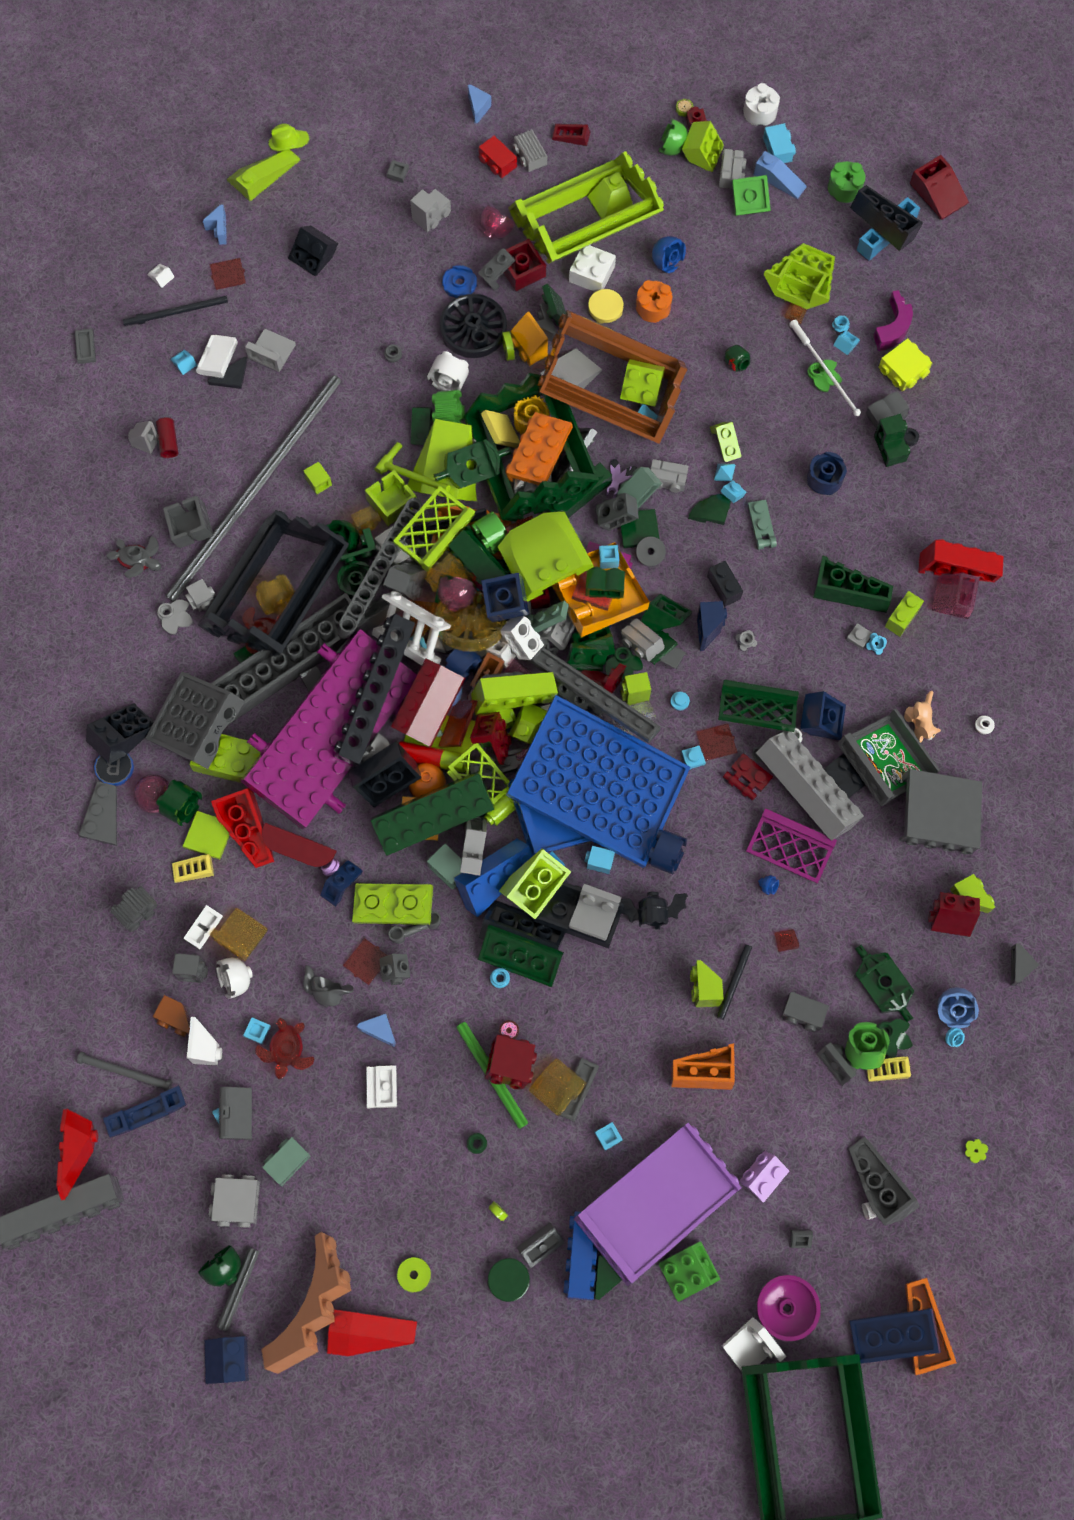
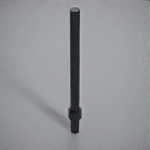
(142, 318)

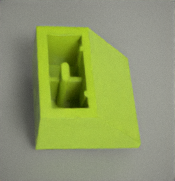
(703, 145)
(707, 986)

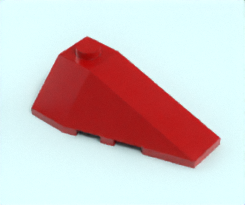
(75, 1149)
(365, 1333)

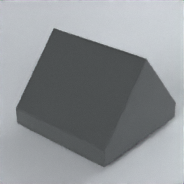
(801, 1238)

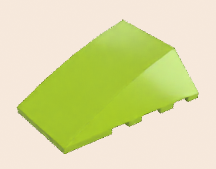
(802, 277)
(442, 439)

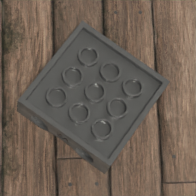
(194, 719)

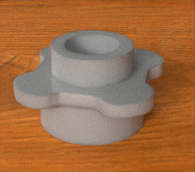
(746, 635)

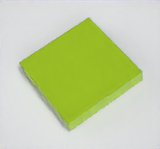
(206, 836)

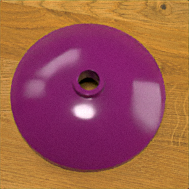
(803, 1305)

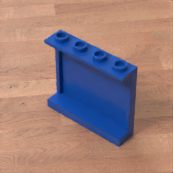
(543, 832)

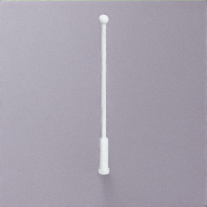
(805, 340)

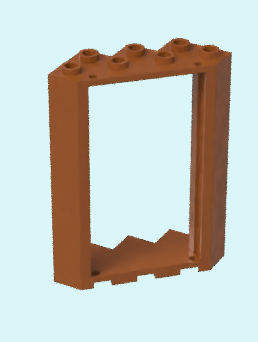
(625, 349)

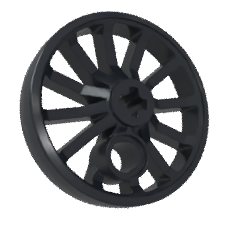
(473, 326)

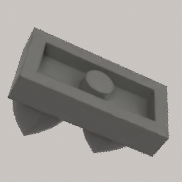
(833, 1059)

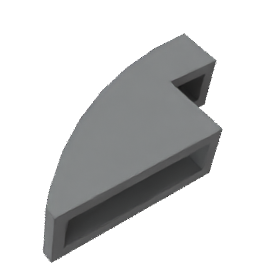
(473, 846)

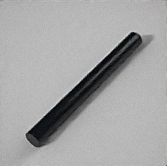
(734, 982)

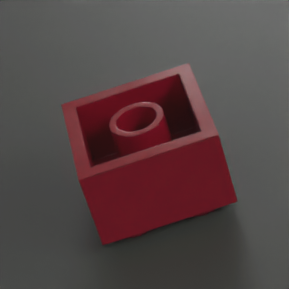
(527, 266)

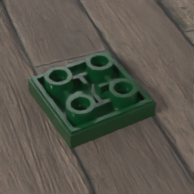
(554, 303)

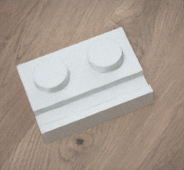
(382, 1087)

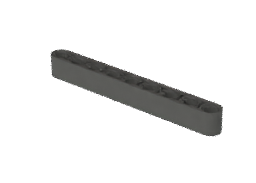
(375, 574)

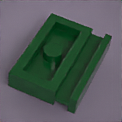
(587, 656)

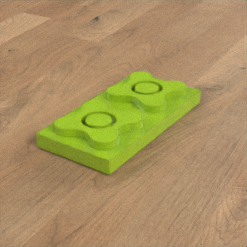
(393, 904)

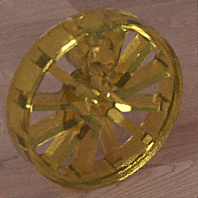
(469, 620)

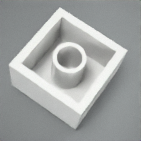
(592, 268)

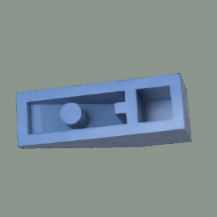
(779, 175)

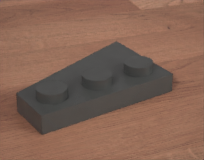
(101, 816)

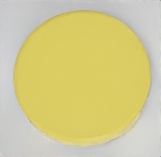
(605, 306)

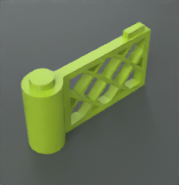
(502, 804)

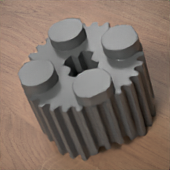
(134, 908)

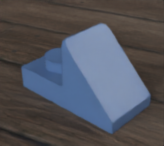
(217, 221)

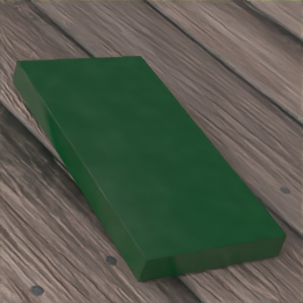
(520, 955)

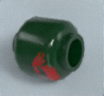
(737, 358)

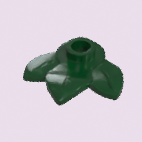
(631, 661)
(897, 1036)

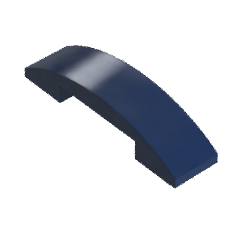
(145, 1112)

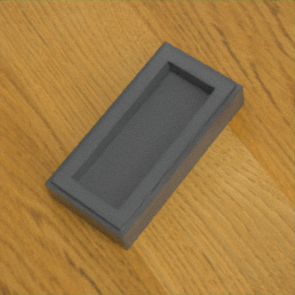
(85, 346)

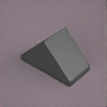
(1021, 964)

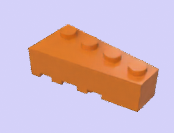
(919, 1298)

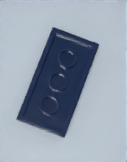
(895, 1336)

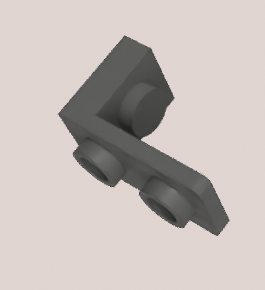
(496, 267)

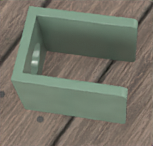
(445, 865)

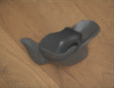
(324, 990)

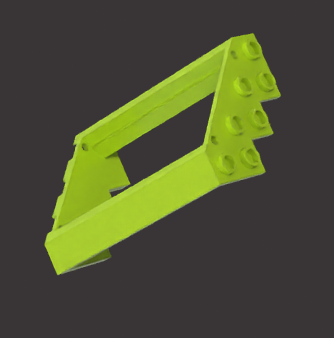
(527, 211)

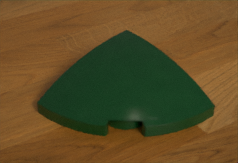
(711, 509)

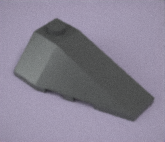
(884, 1189)

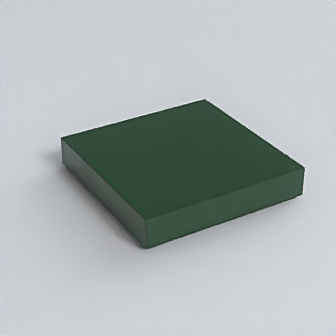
(640, 528)

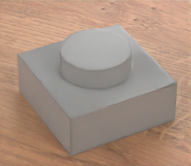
(859, 636)

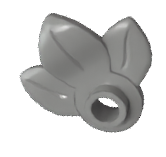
(177, 618)

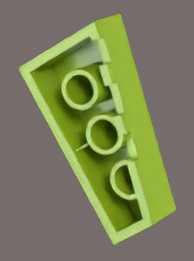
(513, 691)

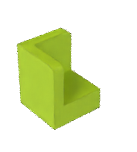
(317, 478)

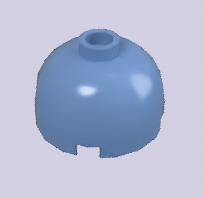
(957, 1007)

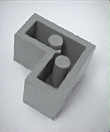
(429, 209)

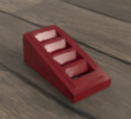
(571, 138)

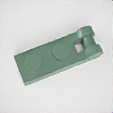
(761, 524)
(549, 616)

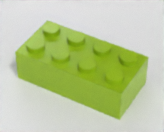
(232, 759)

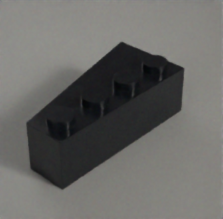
(886, 217)

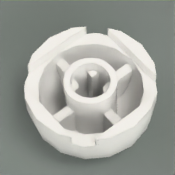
(233, 976)

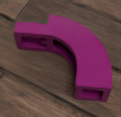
(894, 333)

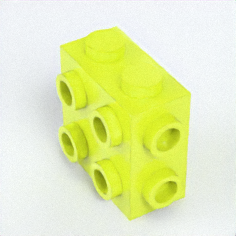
(905, 365)

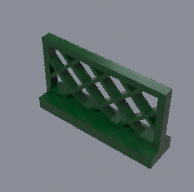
(760, 696)

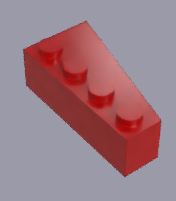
(955, 558)

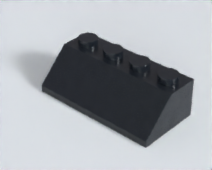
(521, 924)

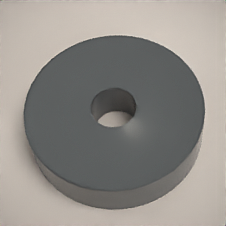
(658, 548)

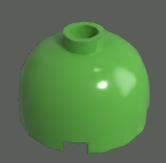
(673, 138)

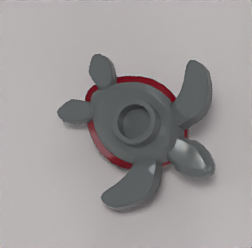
(136, 557)

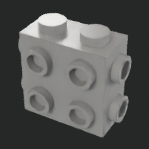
(234, 1201)

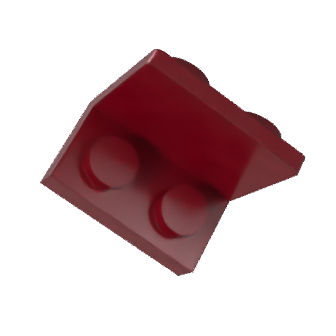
(608, 682)
(492, 728)

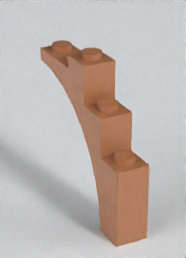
(299, 1338)

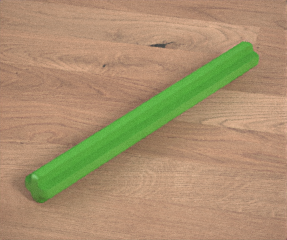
(500, 1089)

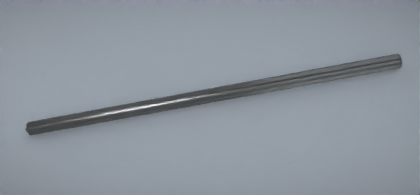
(253, 488)

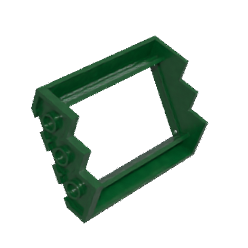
(582, 479)
(856, 1429)

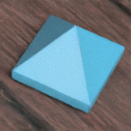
(724, 472)

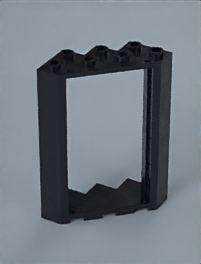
(217, 616)

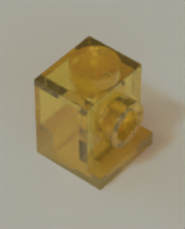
(365, 518)

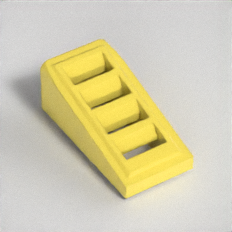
(194, 875)
(895, 1061)

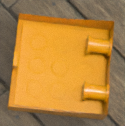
(590, 618)

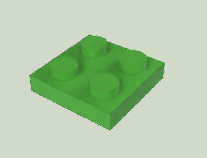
(751, 195)

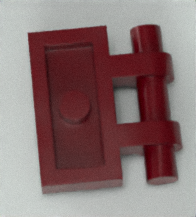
(752, 773)

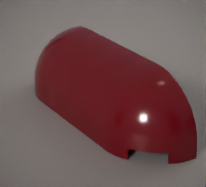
(296, 846)

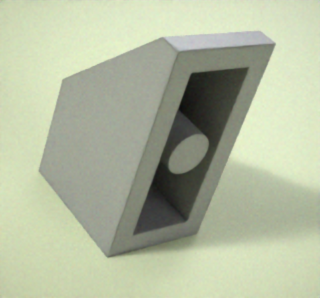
(143, 436)

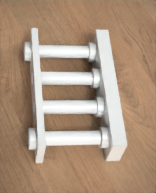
(413, 648)

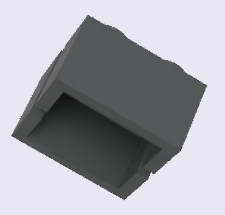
(188, 526)

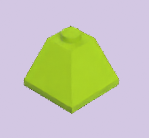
(610, 196)
(527, 723)

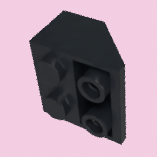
(312, 249)

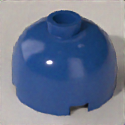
(668, 250)

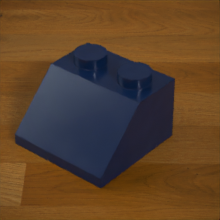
(710, 620)
(823, 715)
(226, 1360)

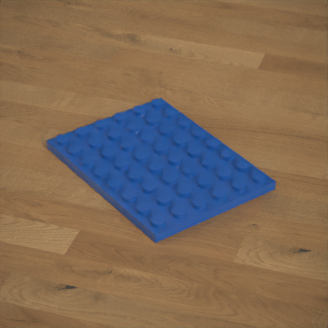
(598, 781)

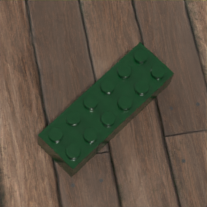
(432, 813)

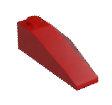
(244, 822)

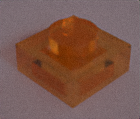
(795, 313)

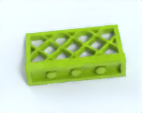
(449, 535)

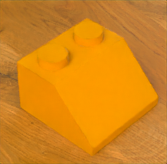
(529, 340)

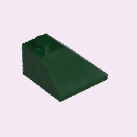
(664, 613)

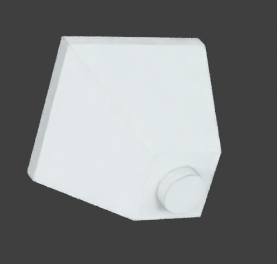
(202, 1046)

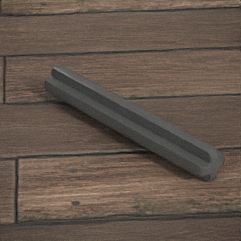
(237, 1289)

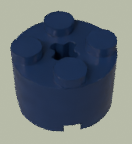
(826, 473)
(463, 663)
(667, 852)

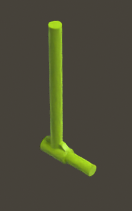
(386, 463)

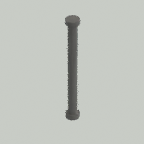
(83, 1058)

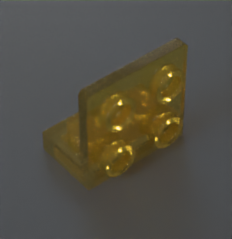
(239, 934)

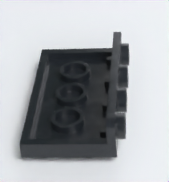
(561, 908)

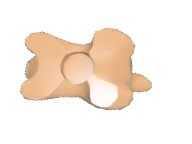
(922, 718)

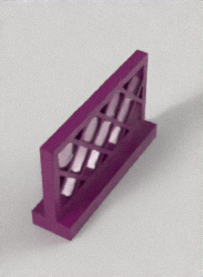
(799, 831)

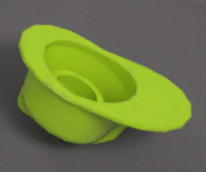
(286, 137)

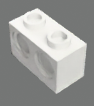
(522, 637)
(203, 927)

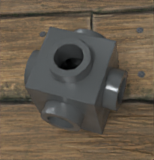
(394, 968)

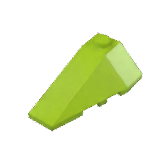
(259, 175)

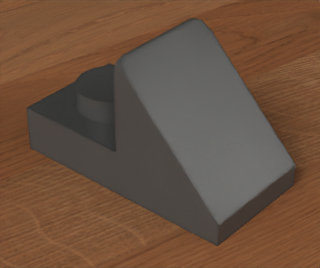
(545, 322)

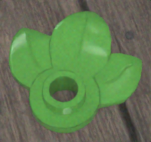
(822, 379)

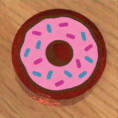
(509, 1028)

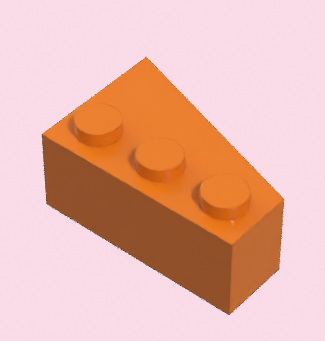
(705, 1070)

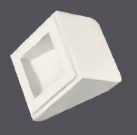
(161, 275)

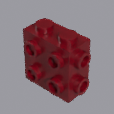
(954, 914)
(510, 1062)

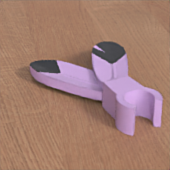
(617, 477)

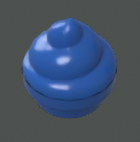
(769, 884)

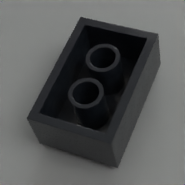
(384, 774)

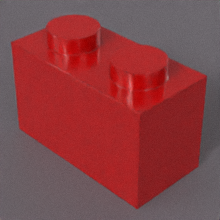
(497, 157)

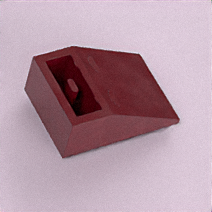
(939, 187)

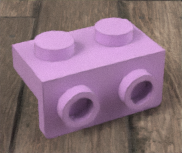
(764, 1175)

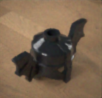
(654, 909)

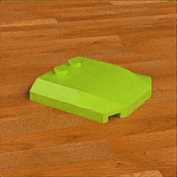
(544, 552)

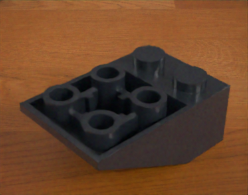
(118, 732)

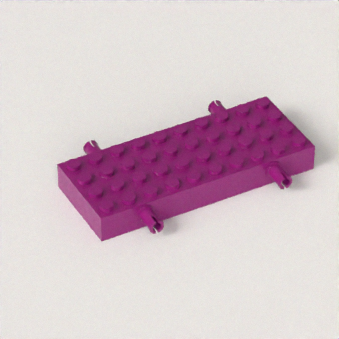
(299, 764)

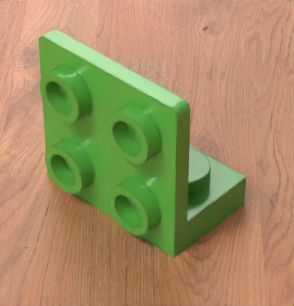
(689, 1271)

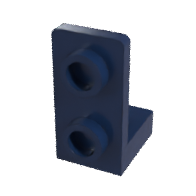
(339, 882)

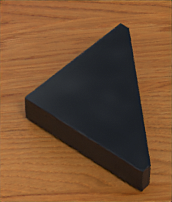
(233, 376)

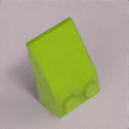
(535, 883)

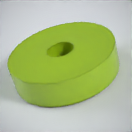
(508, 346)
(407, 1267)

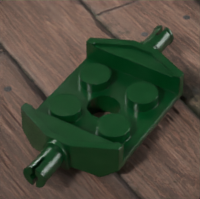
(485, 459)
(886, 998)

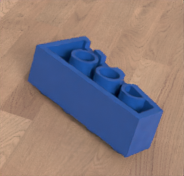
(482, 890)
(581, 1264)

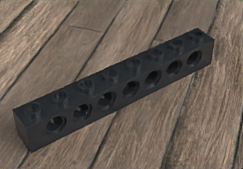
(403, 629)

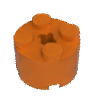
(654, 301)

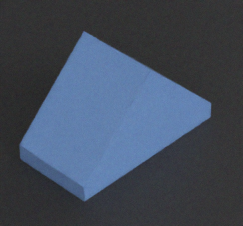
(479, 102)
(379, 1029)

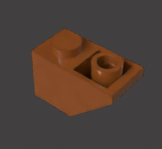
(173, 1014)

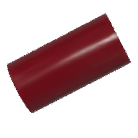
(167, 438)

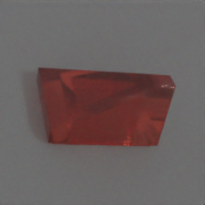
(786, 940)

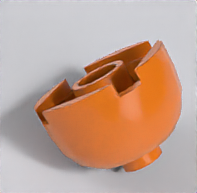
(431, 779)

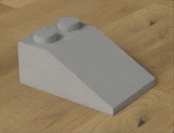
(575, 369)

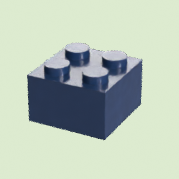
(505, 597)

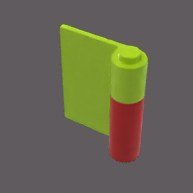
(436, 755)

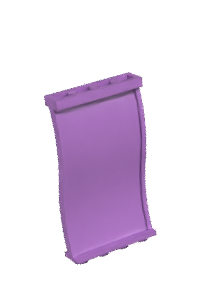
(657, 1203)

